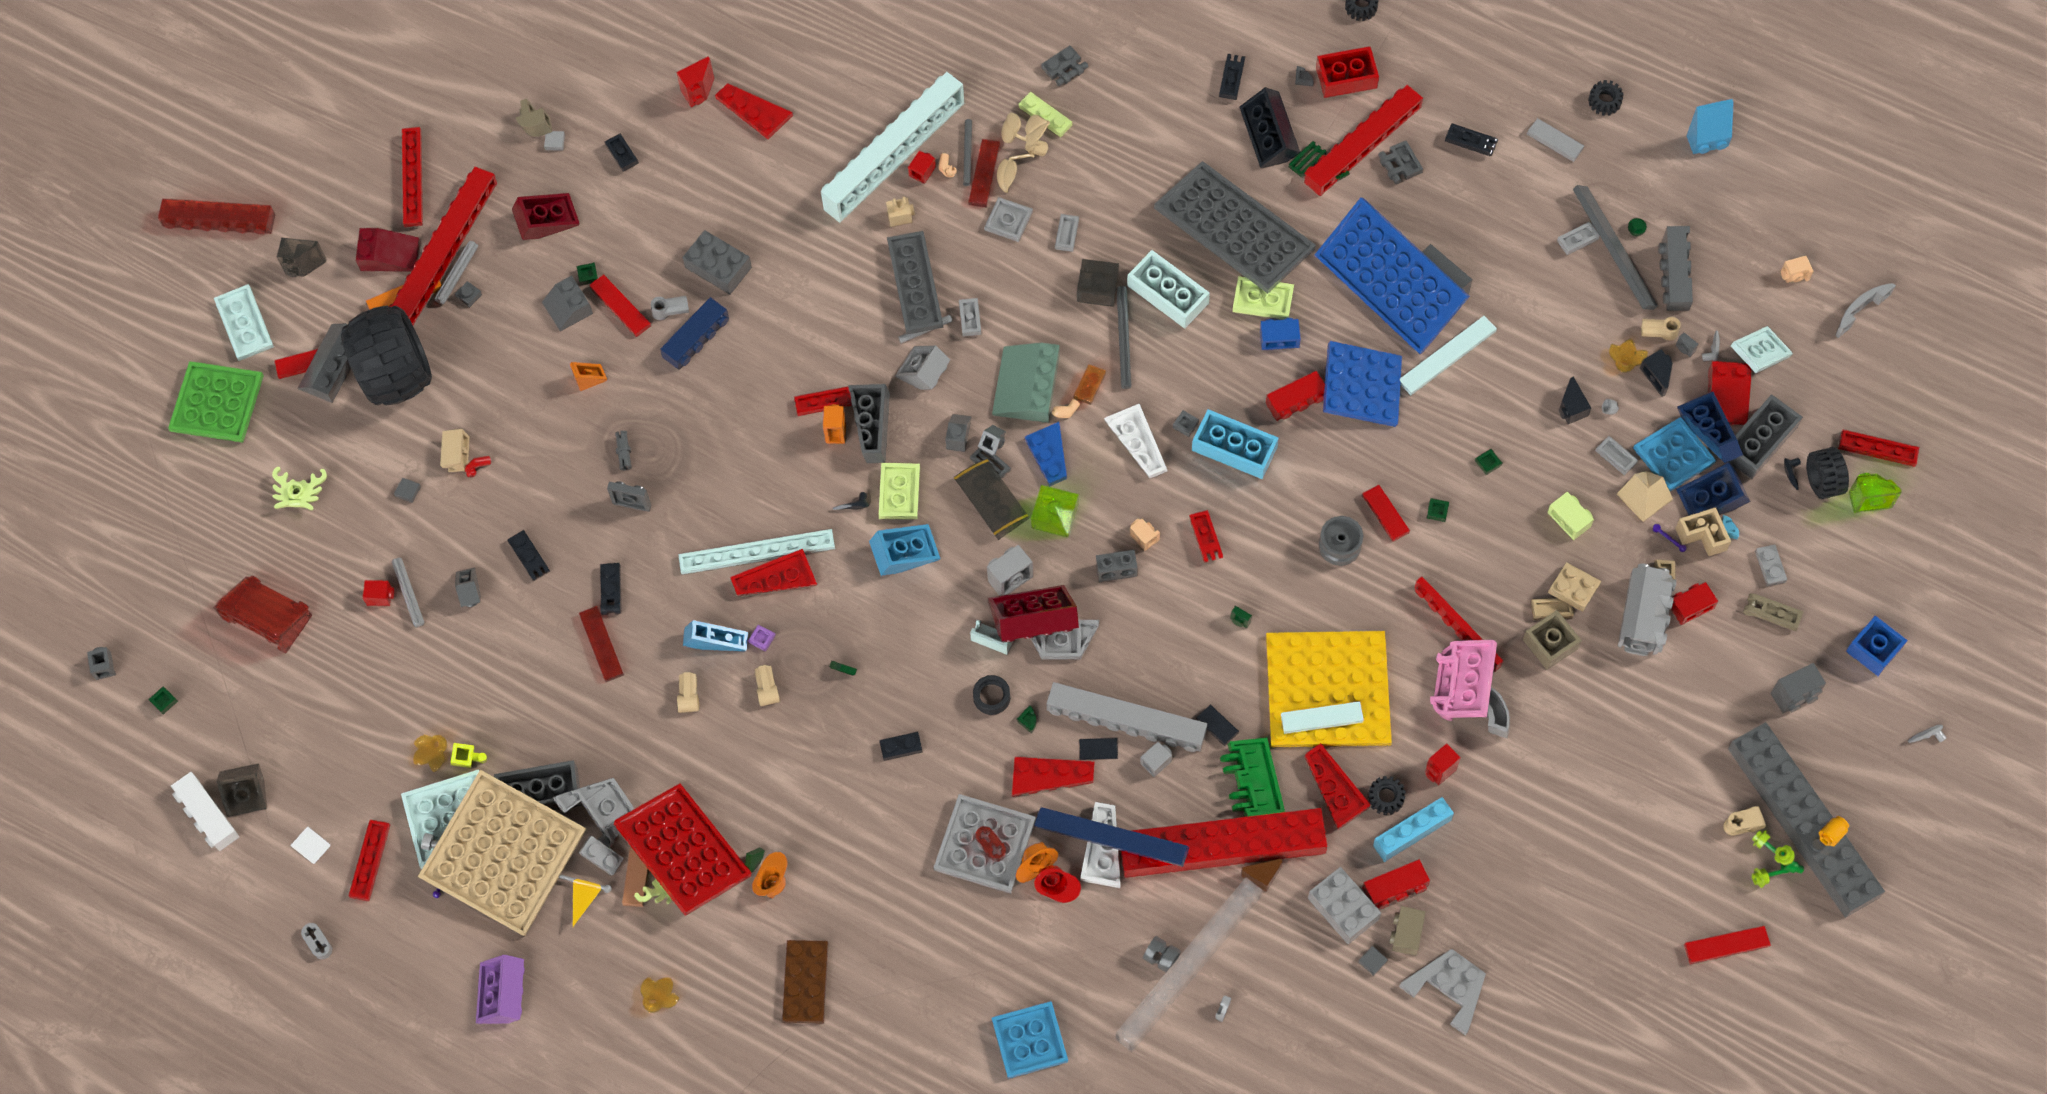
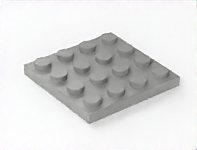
(964, 857)

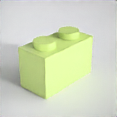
(1571, 515)

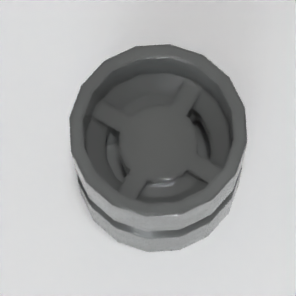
(1168, 957)

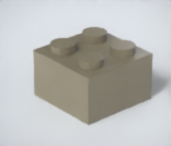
(1551, 640)

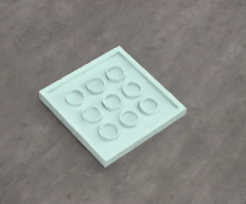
(433, 807)

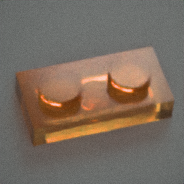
(1089, 384)

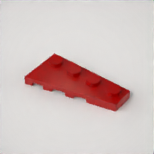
(755, 111)
(779, 574)
(1049, 774)
(1338, 791)

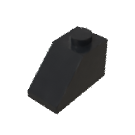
(1658, 370)
(1574, 403)

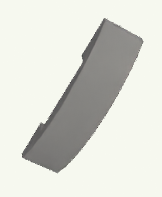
(1876, 294)

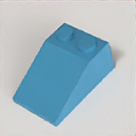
(1711, 127)
(903, 548)

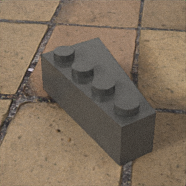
(1676, 268)
(871, 416)

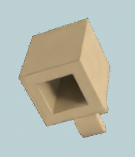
(899, 211)

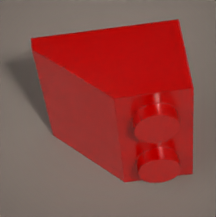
(696, 81)

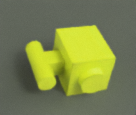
(464, 755)

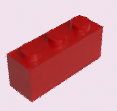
(1296, 396)
(1396, 884)

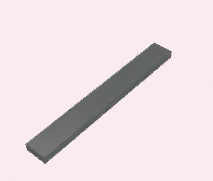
(1615, 247)

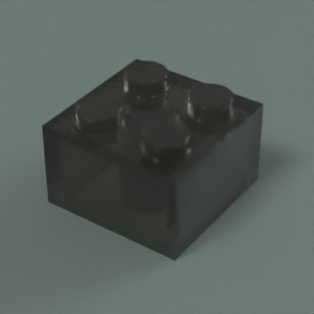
(1098, 282)

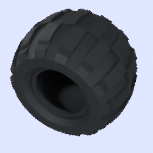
(386, 355)

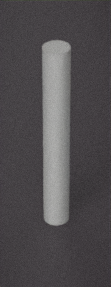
(903, 338)

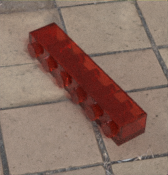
(216, 216)

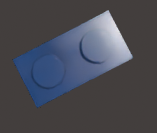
(1280, 334)

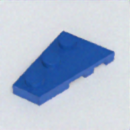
(1048, 453)

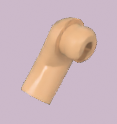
(946, 169)
(1066, 411)

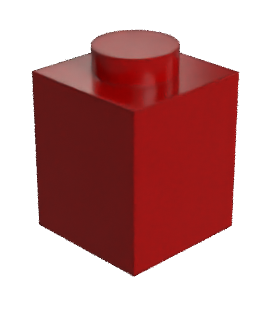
(922, 166)
(377, 593)

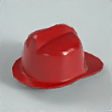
(1057, 884)

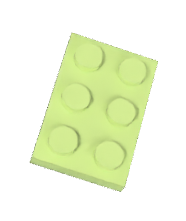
(1254, 301)
(899, 491)

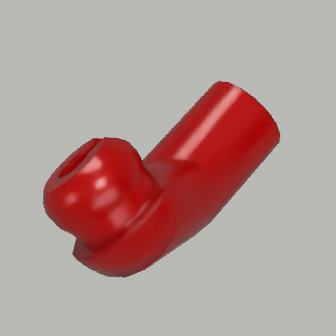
(475, 463)

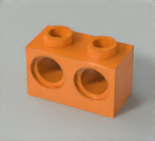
(834, 424)

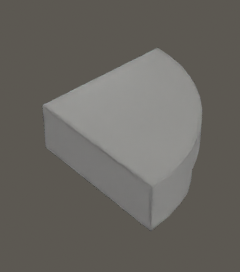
(1224, 1005)

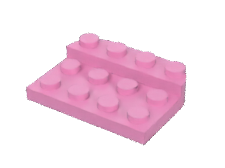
(1464, 679)

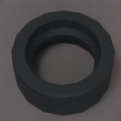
(991, 680)

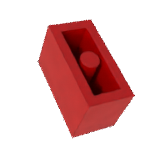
(1693, 603)
(1442, 764)

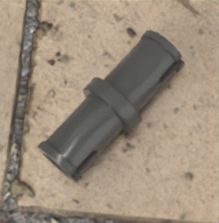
(623, 450)

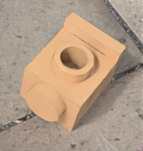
(1797, 270)
(1144, 534)

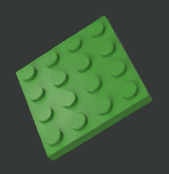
(216, 401)

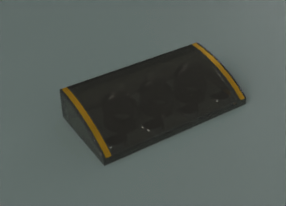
(991, 498)

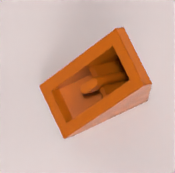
(588, 374)

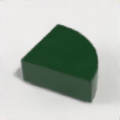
(843, 668)
(1028, 719)
(754, 858)

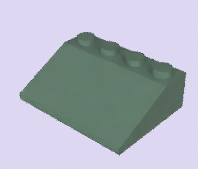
(1027, 381)

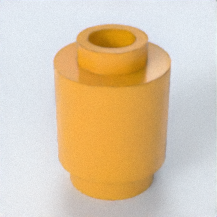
(1834, 831)

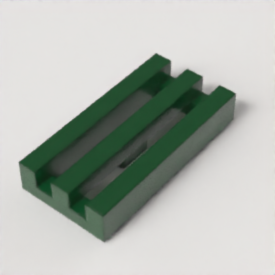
(1297, 159)

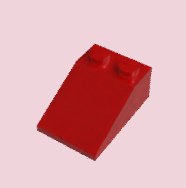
(1732, 389)

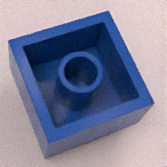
(1876, 645)

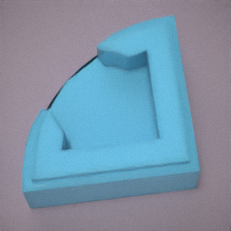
(1730, 527)

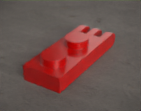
(1205, 535)

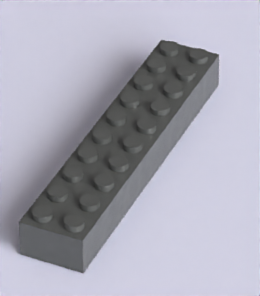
(1802, 817)

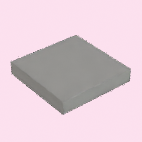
(1008, 219)

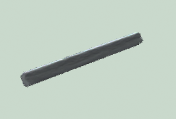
(1123, 328)

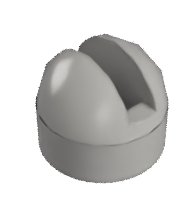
(1610, 407)

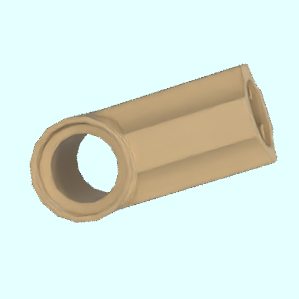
(1659, 328)
(767, 689)
(688, 698)

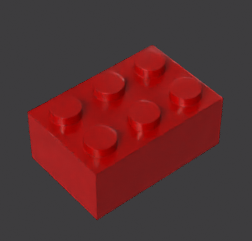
(1347, 72)

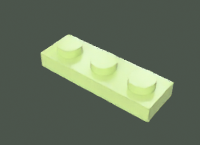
(1035, 106)

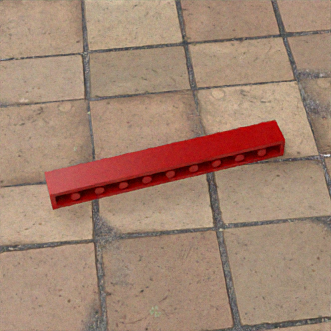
(445, 242)

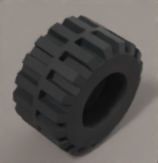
(1827, 473)

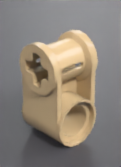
(1747, 821)

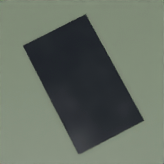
(1098, 748)

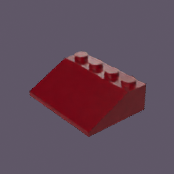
(1034, 613)

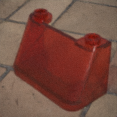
(264, 612)

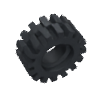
(1361, 12)
(1602, 106)
(1386, 807)

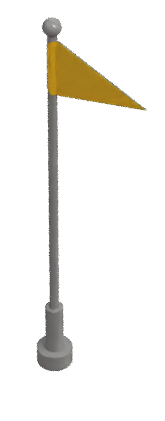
(583, 891)

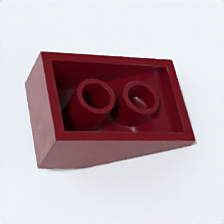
(544, 215)
(386, 250)

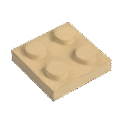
(1574, 587)

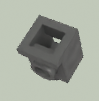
(992, 439)
(97, 668)

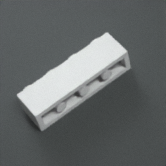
(205, 812)

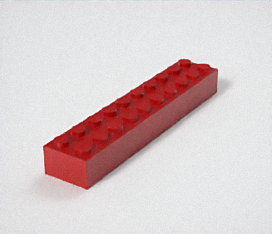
(1235, 842)

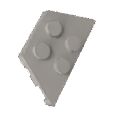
(1066, 644)

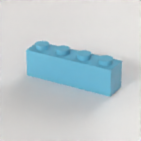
(1413, 829)

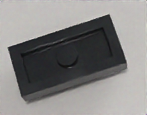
(621, 152)
(900, 746)

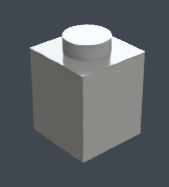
(1156, 759)

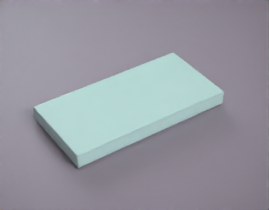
(243, 322)

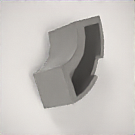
(1498, 715)

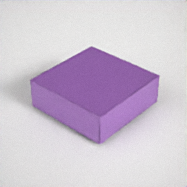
(761, 638)

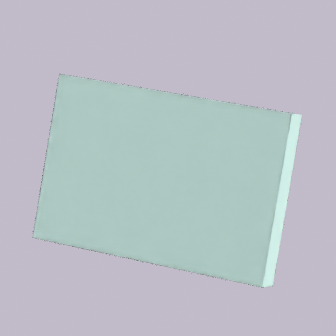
(1761, 349)

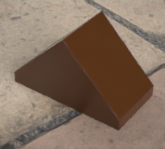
(1262, 873)

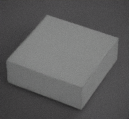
(554, 140)

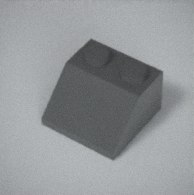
(567, 304)

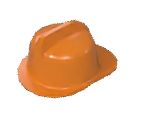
(1033, 859)
(770, 877)

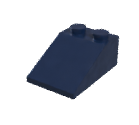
(1716, 490)

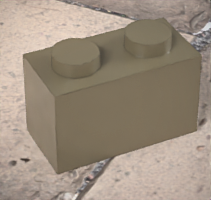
(1408, 930)

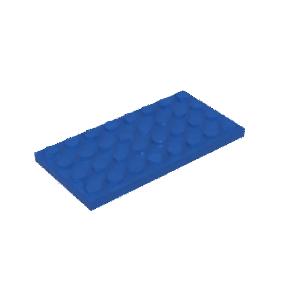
(1391, 275)

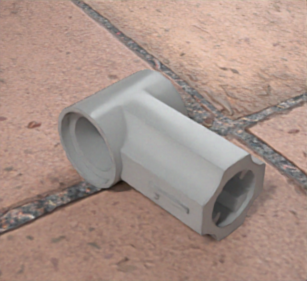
(670, 306)

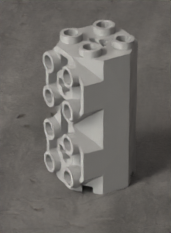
(1646, 610)

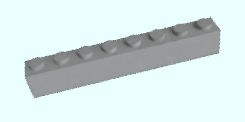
(1126, 717)

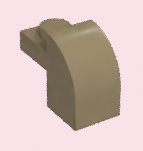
(533, 121)

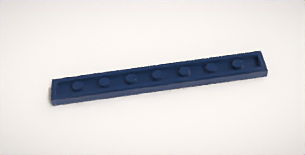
(1112, 836)

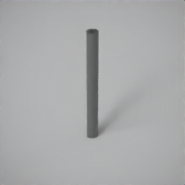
(967, 153)

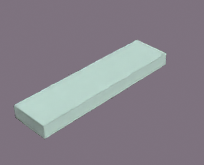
(1322, 717)

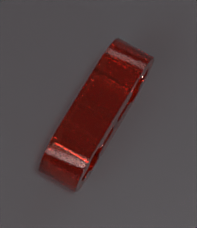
(994, 840)

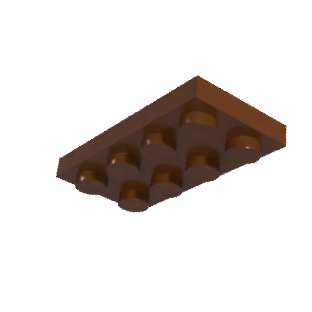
(805, 981)

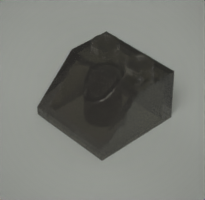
(299, 256)
(242, 790)

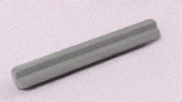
(456, 272)
(408, 593)

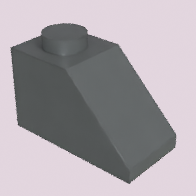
(958, 432)
(467, 587)

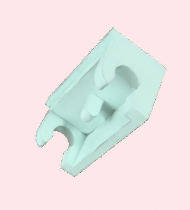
(989, 637)

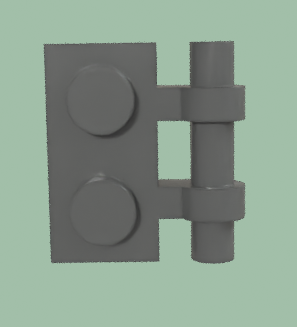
(1061, 62)
(1405, 159)

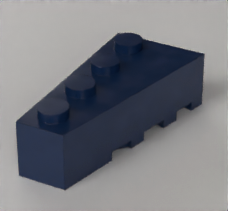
(1711, 426)

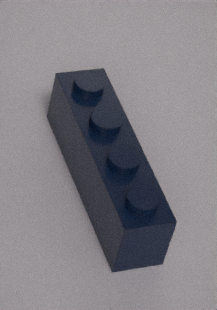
(694, 333)

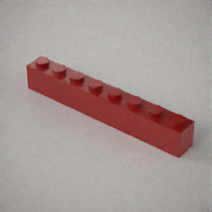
(1363, 140)

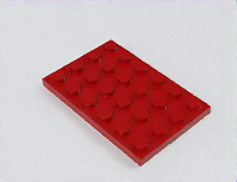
(682, 849)

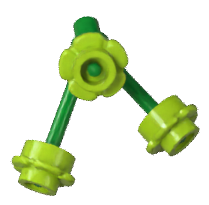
(1783, 855)

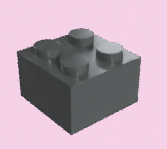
(1798, 688)

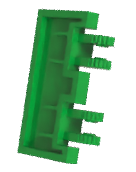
(1256, 774)

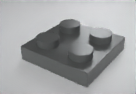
(629, 496)

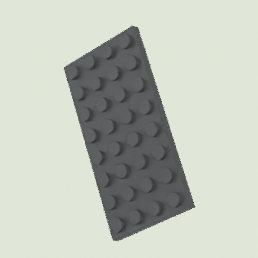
(1235, 227)

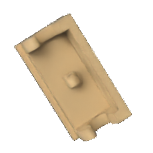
(454, 450)

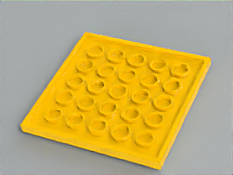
(1324, 671)

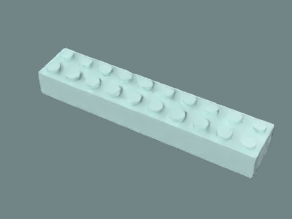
(892, 147)

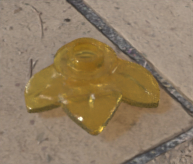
(1627, 354)
(428, 753)
(660, 992)

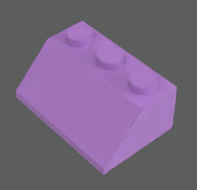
(500, 990)

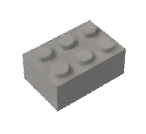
(1344, 905)

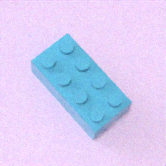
(1235, 444)

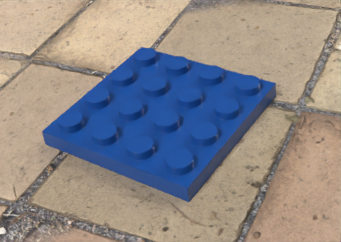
(1362, 384)

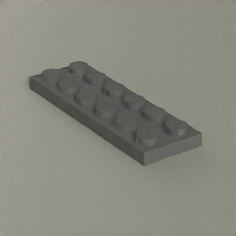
(915, 282)

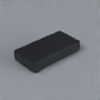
(1218, 725)

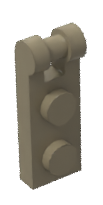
(1773, 612)

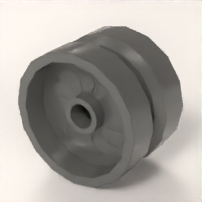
(1341, 540)

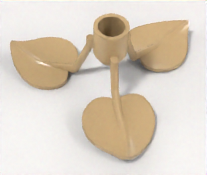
(1034, 129)

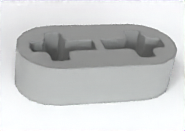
(312, 944)

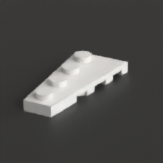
(1137, 437)
(1102, 862)

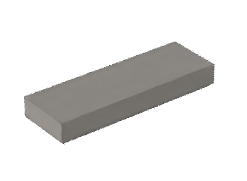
(1555, 140)

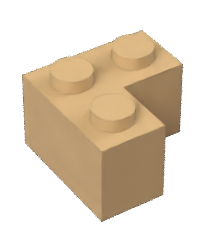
(1705, 527)

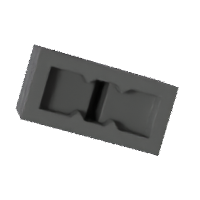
(1116, 565)

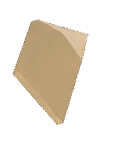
(1645, 494)

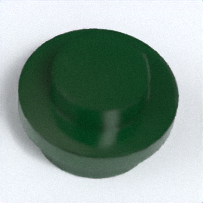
(1637, 227)

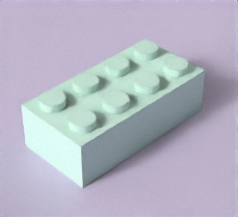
(1168, 289)

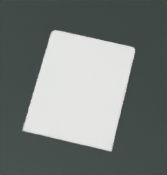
(310, 845)

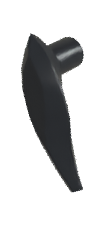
(1790, 472)
(855, 505)

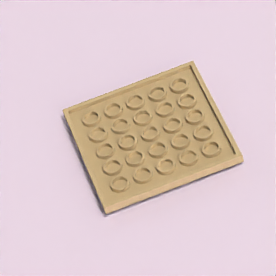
(502, 853)

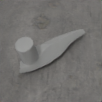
(1714, 349)
(1935, 730)

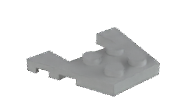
(604, 804)
(1455, 979)

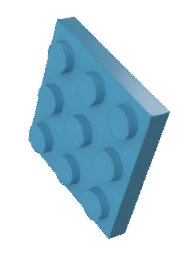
(1674, 453)
(1029, 1040)

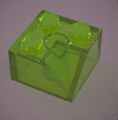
(1873, 493)
(1054, 511)

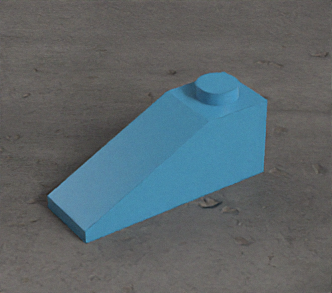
(714, 637)

